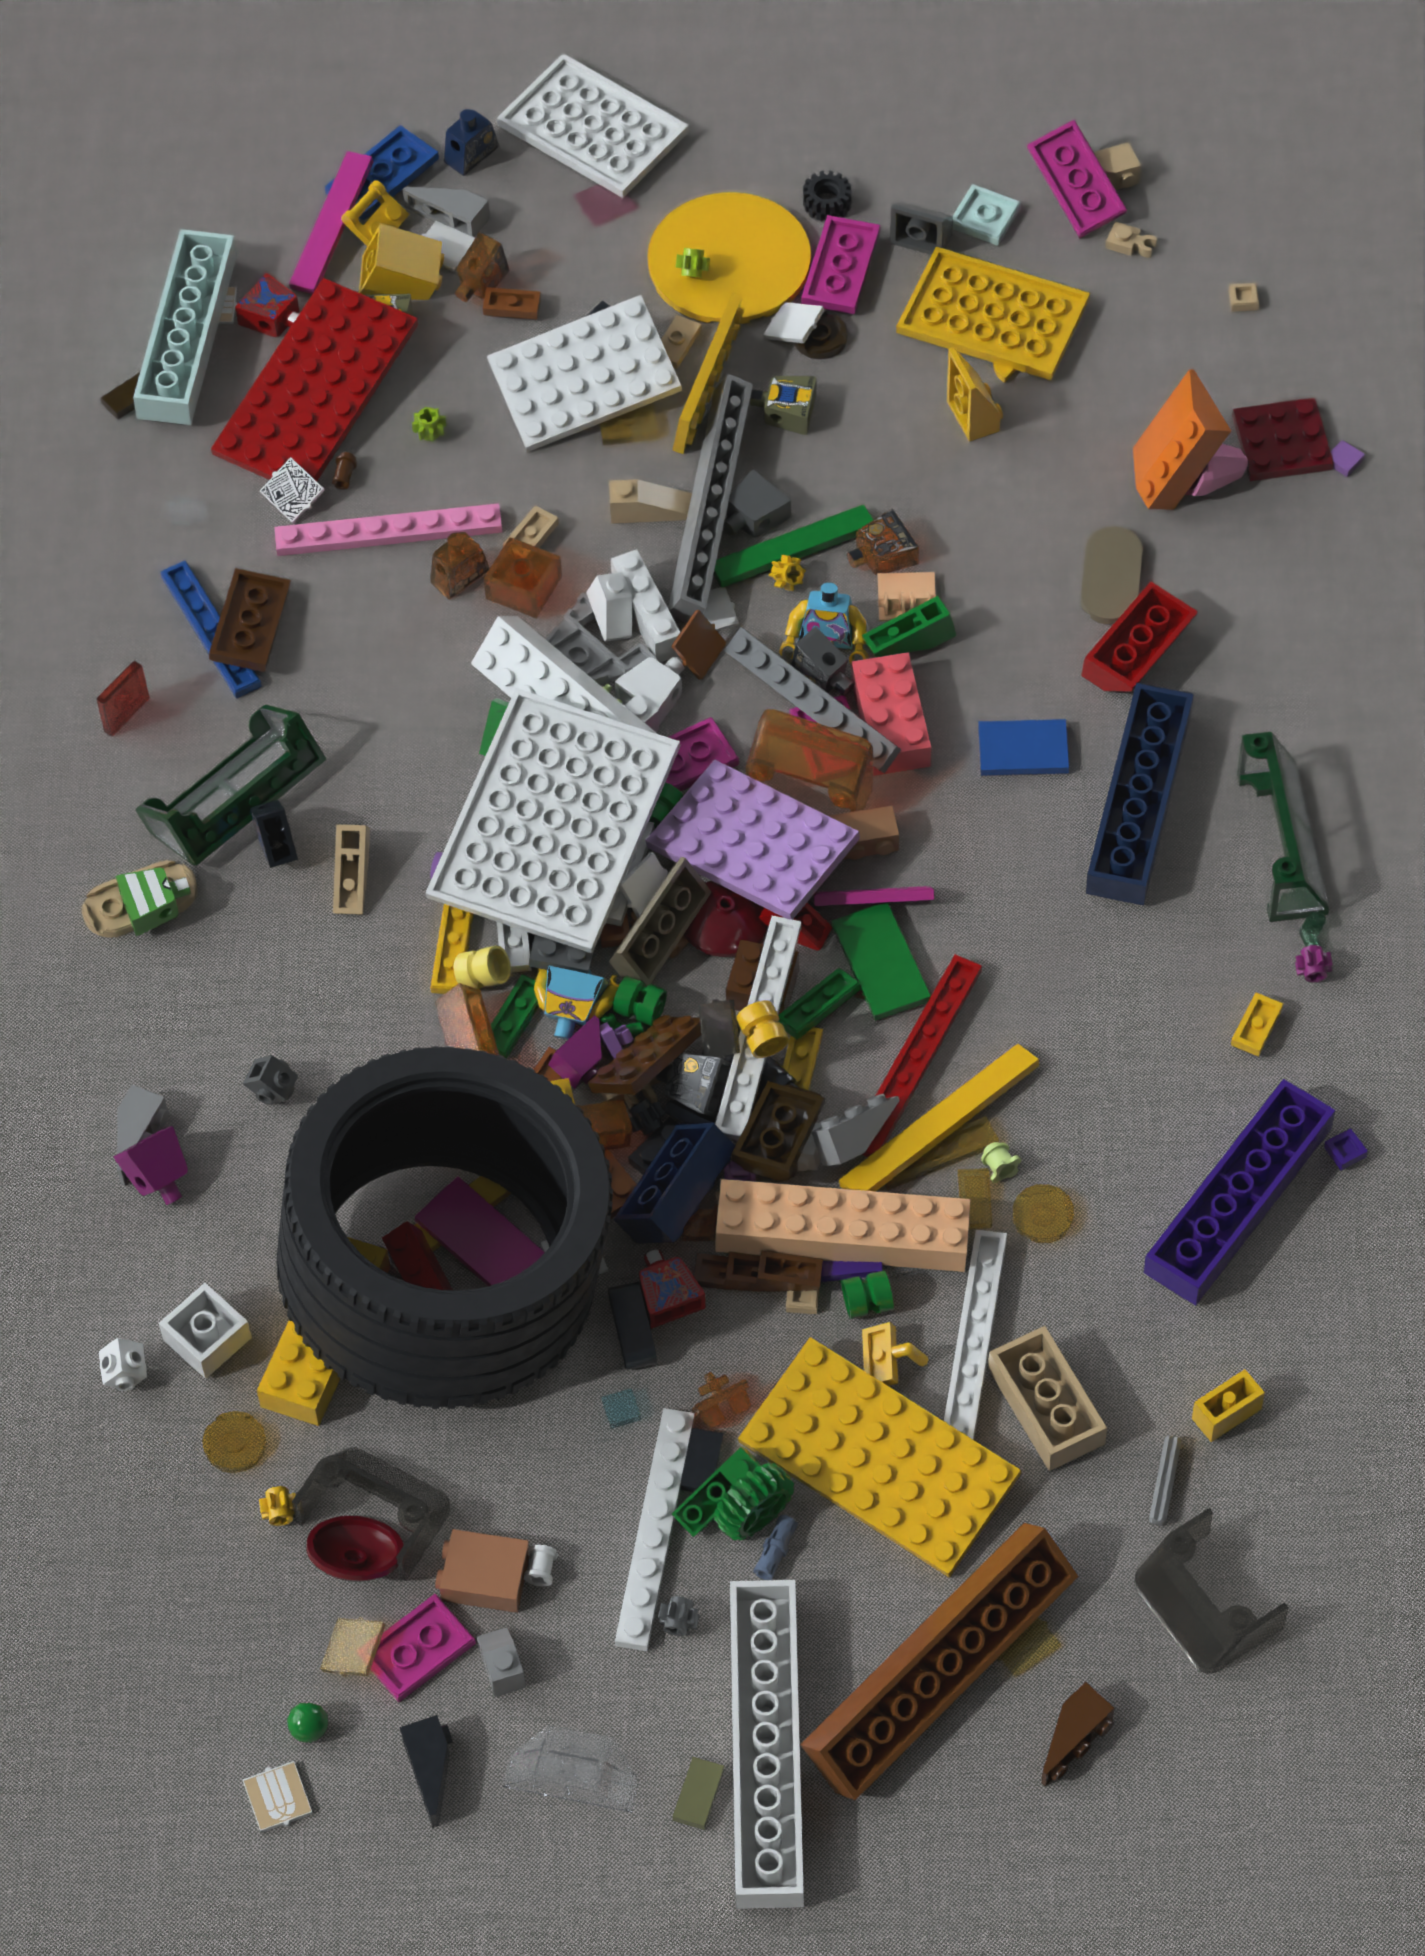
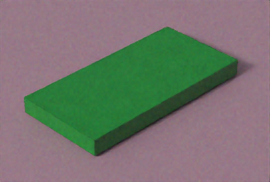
(881, 961)

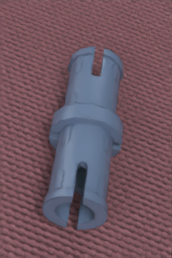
(775, 1547)

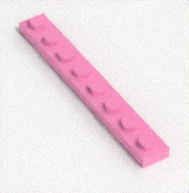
(387, 529)

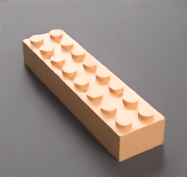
(843, 1224)

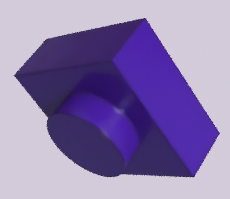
(1345, 1149)

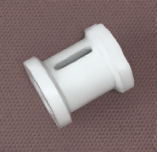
(540, 1565)

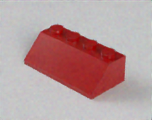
(1137, 640)

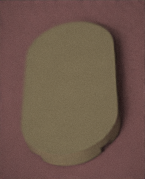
(1110, 573)

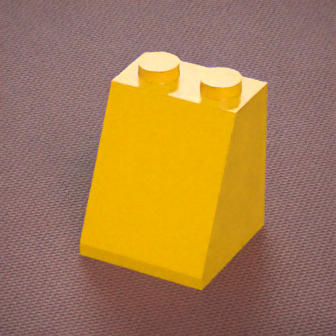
(401, 264)

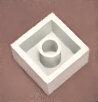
(205, 1330)

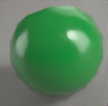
(307, 1722)

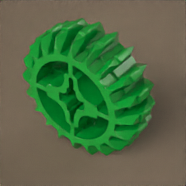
(754, 1501)

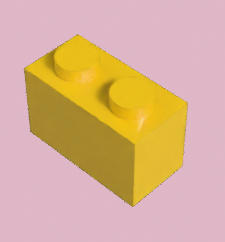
(1228, 1405)

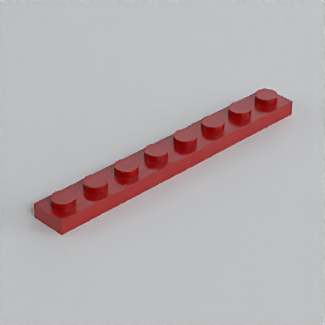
(925, 1041)

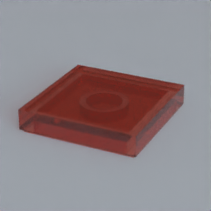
(123, 698)

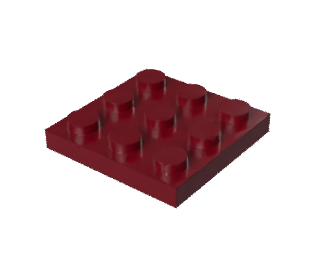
(1282, 439)

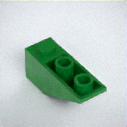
(700, 1506)

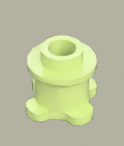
(1000, 1161)

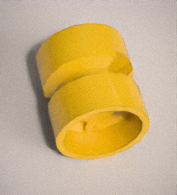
(763, 1030)

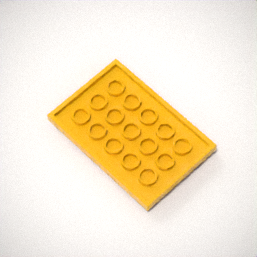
(993, 313)

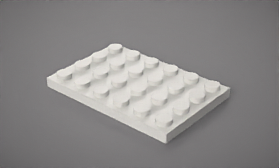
(593, 125)
(584, 373)

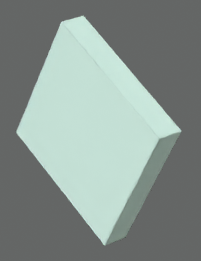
(985, 214)

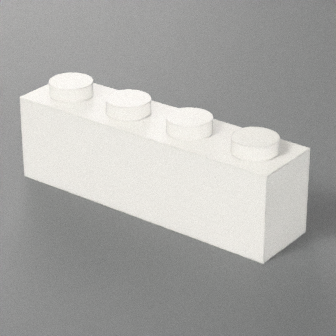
(648, 606)

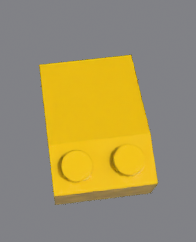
(971, 399)

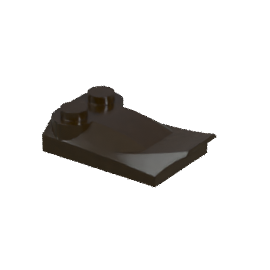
(778, 1131)

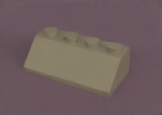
(661, 924)

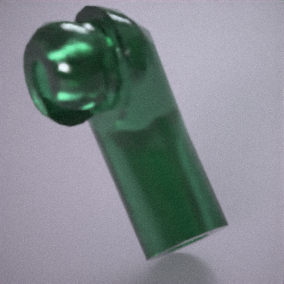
(1311, 928)

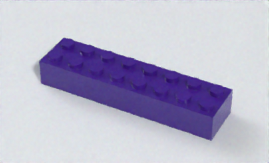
(1239, 1192)

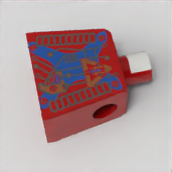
(268, 307)
(669, 1289)

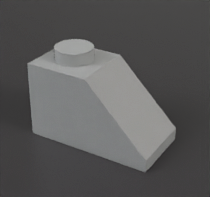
(501, 1661)

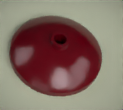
(720, 929)
(354, 1548)

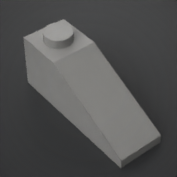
(452, 207)

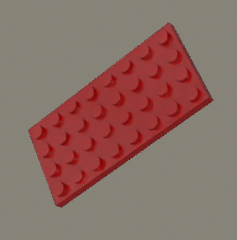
(315, 382)

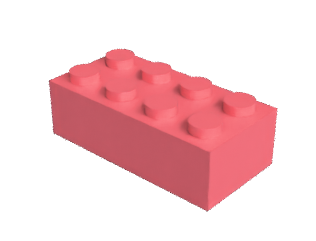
(891, 705)

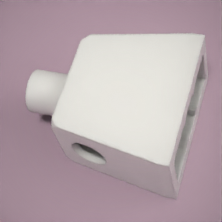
(653, 682)

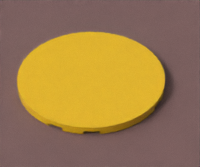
(752, 251)

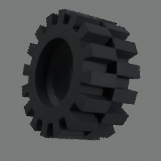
(827, 184)

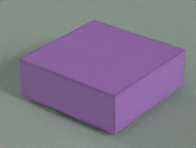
(1346, 458)

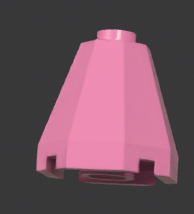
(1223, 468)

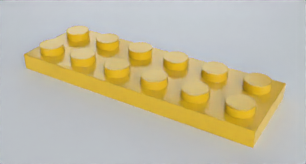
(709, 374)

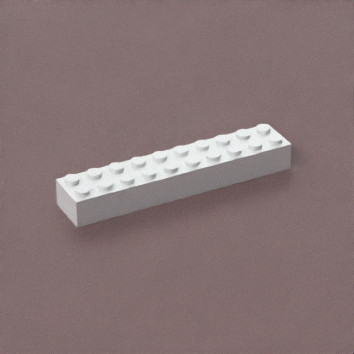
(766, 1745)

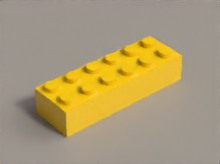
(295, 1379)

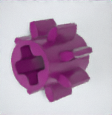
(1313, 963)

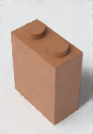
(483, 1570)

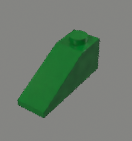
(913, 630)

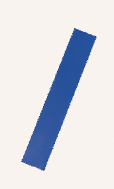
(204, 621)

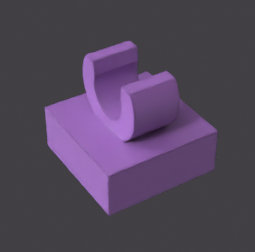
(615, 1038)

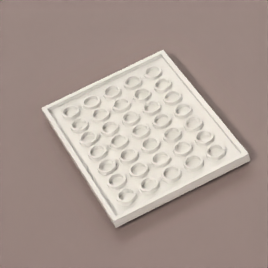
(553, 820)

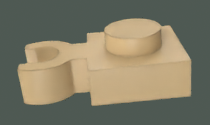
(1127, 239)

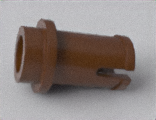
(345, 463)

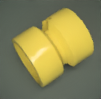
(482, 967)

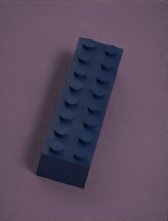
(1139, 794)

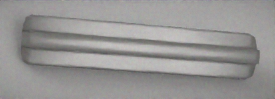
(1165, 1480)

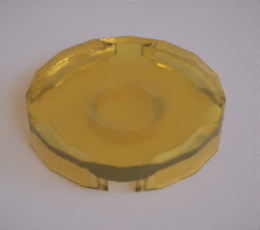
(1043, 1213)
(234, 1442)

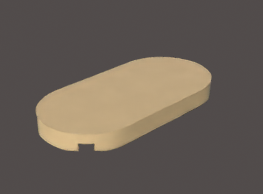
(106, 913)

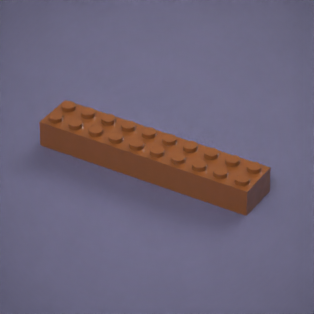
(939, 1661)

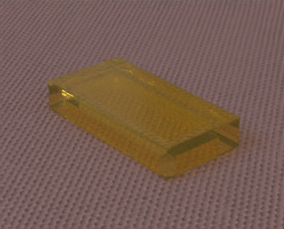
(975, 1185)

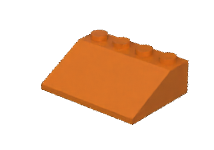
(1178, 444)

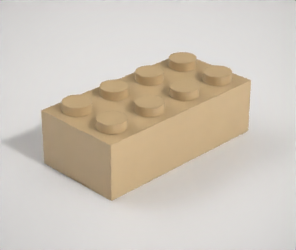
(1047, 1398)

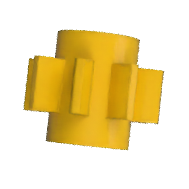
(787, 572)
(277, 1506)

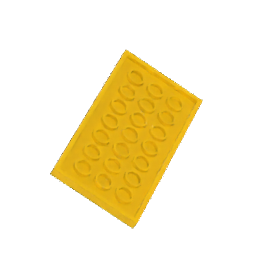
(880, 1456)

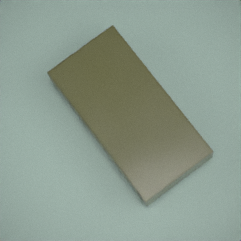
(698, 1793)

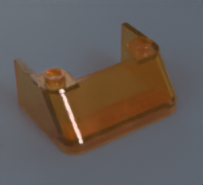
(813, 755)

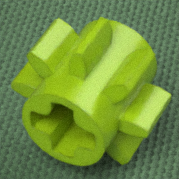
(692, 262)
(429, 424)

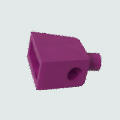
(155, 1164)

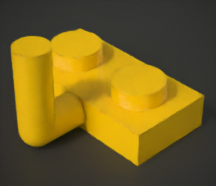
(882, 1351)

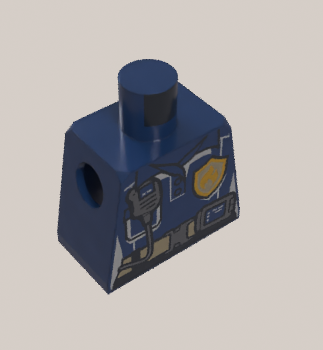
(469, 141)

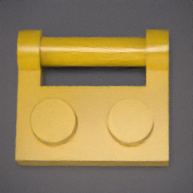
(388, 213)

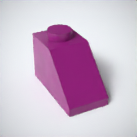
(579, 1055)

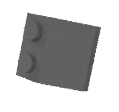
(919, 228)

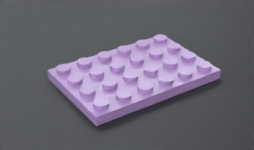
(753, 839)

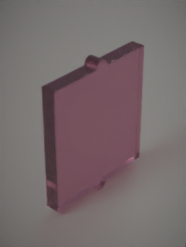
(603, 205)

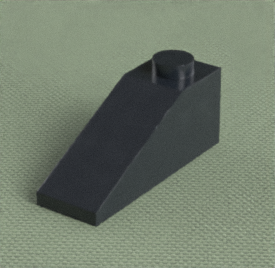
(429, 1757)

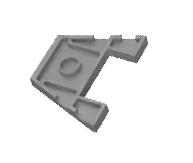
(587, 651)

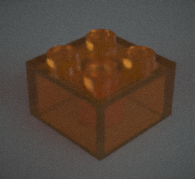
(523, 577)

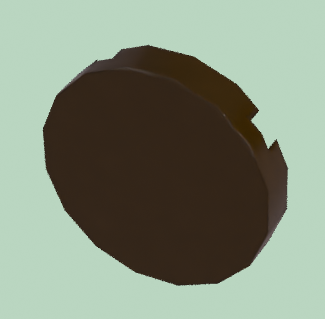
(826, 339)

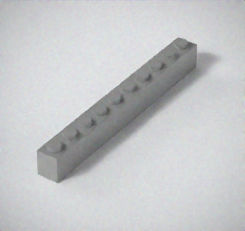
(710, 498)

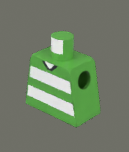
(150, 897)

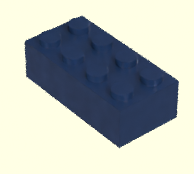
(675, 1183)

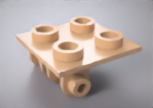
(903, 592)

